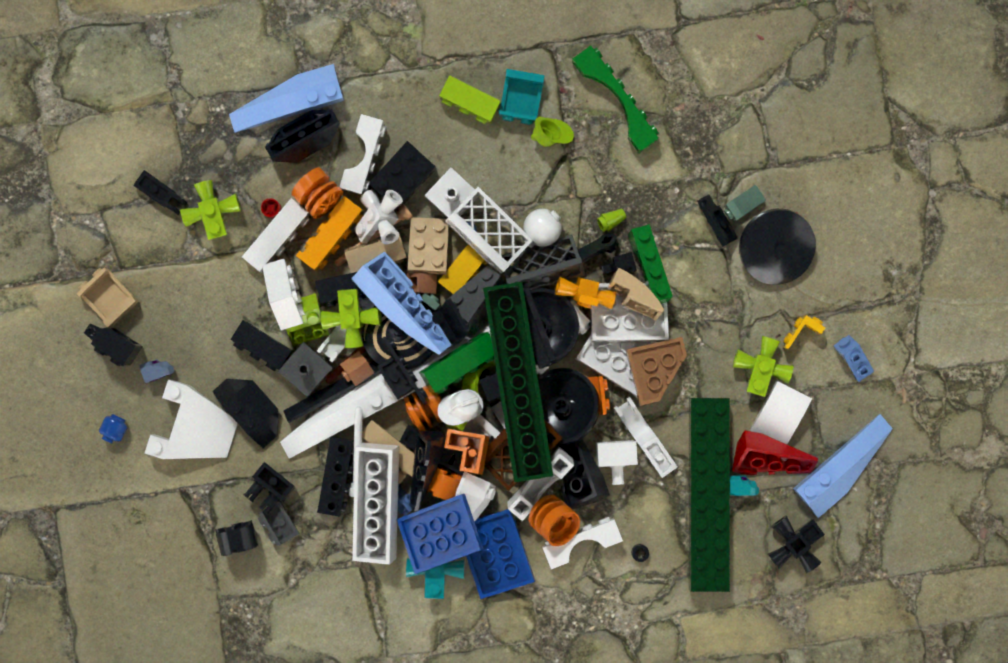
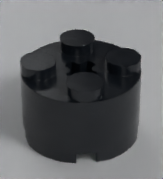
(236, 538)

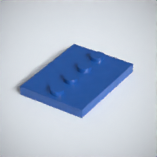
(439, 534)
(503, 560)

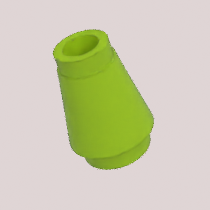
(611, 219)

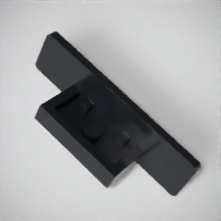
(397, 376)

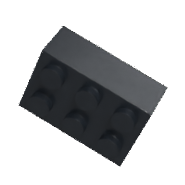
(403, 173)

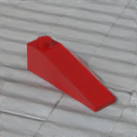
(764, 454)

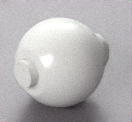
(542, 227)

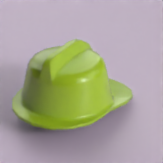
(551, 131)

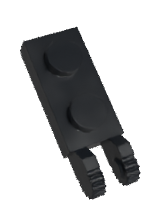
(158, 191)

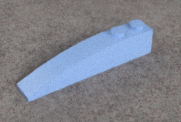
(295, 96)
(393, 295)
(841, 470)

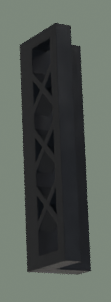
(541, 344)

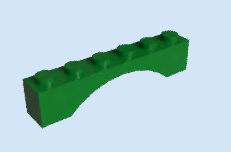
(592, 67)

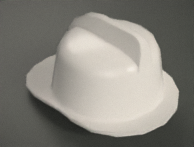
(460, 407)

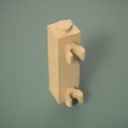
(378, 435)

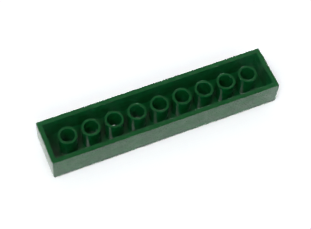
(518, 382)
(709, 494)

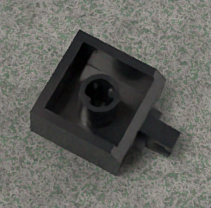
(113, 344)

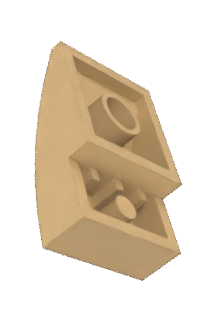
(635, 294)

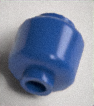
(113, 428)

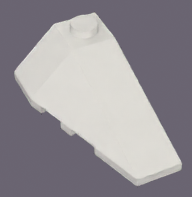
(477, 492)

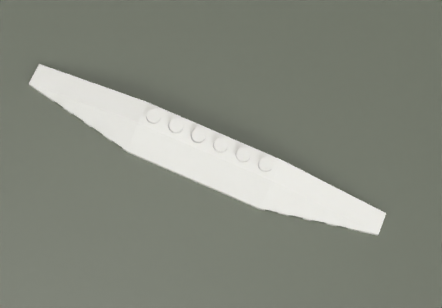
(370, 396)

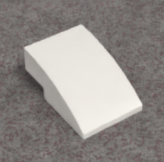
(781, 413)

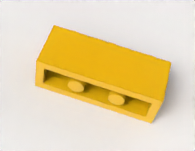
(462, 270)

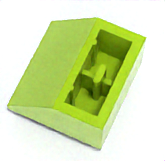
(311, 327)

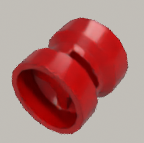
(270, 208)

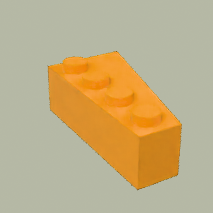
(330, 234)

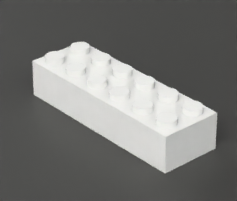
(375, 503)

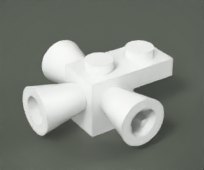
(379, 216)

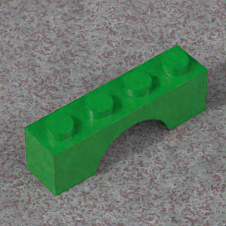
(645, 248)

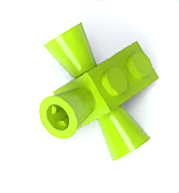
(210, 210)
(350, 317)
(762, 367)

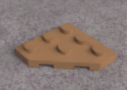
(655, 367)

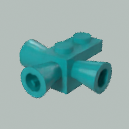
(436, 577)

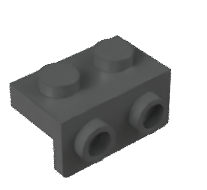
(278, 524)

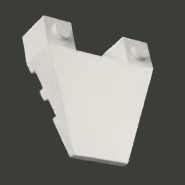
(199, 428)

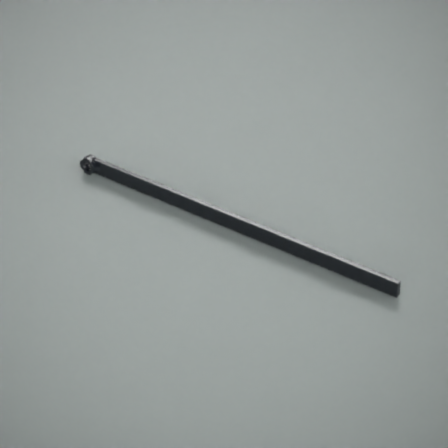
(342, 386)

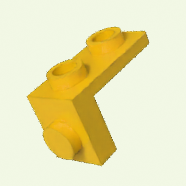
(812, 323)

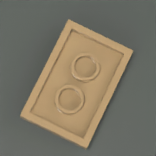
(428, 246)

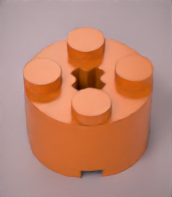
(444, 484)

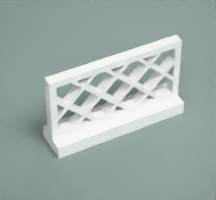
(477, 242)

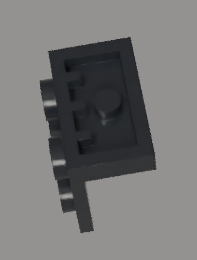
(451, 322)

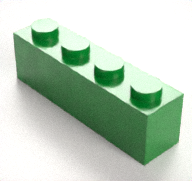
(458, 363)

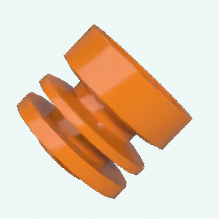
(317, 192)
(419, 412)
(554, 520)

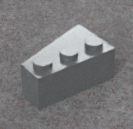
(471, 297)

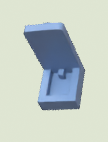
(855, 357)

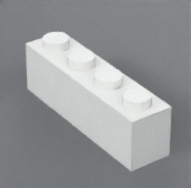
(276, 235)

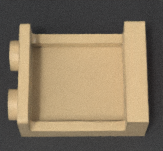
(107, 296)

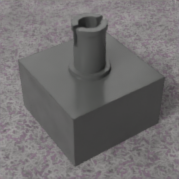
(306, 369)

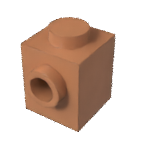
(425, 282)
(356, 369)

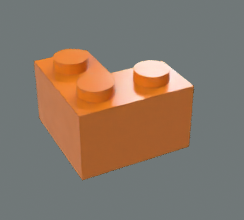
(473, 447)

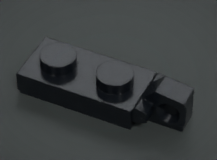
(717, 220)

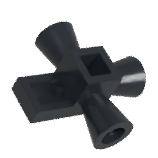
(796, 543)

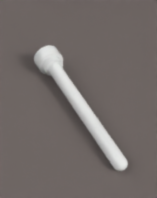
(357, 440)

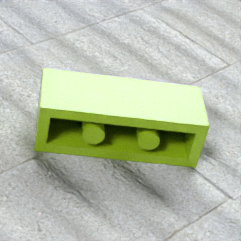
(469, 100)

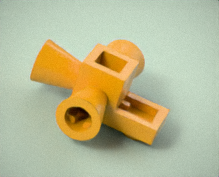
(585, 292)

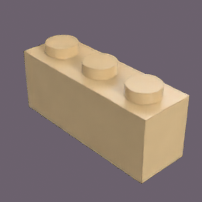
(363, 253)

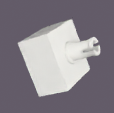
(450, 193)
(616, 455)

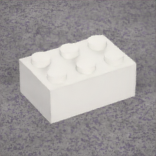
(283, 294)

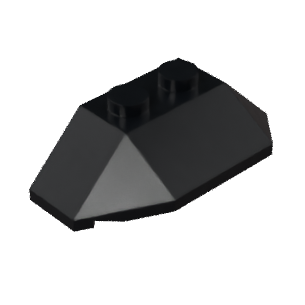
(303, 136)
(249, 408)

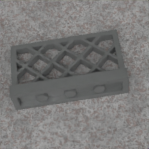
(546, 274)

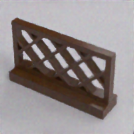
(498, 445)

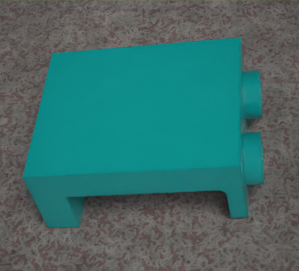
(521, 96)

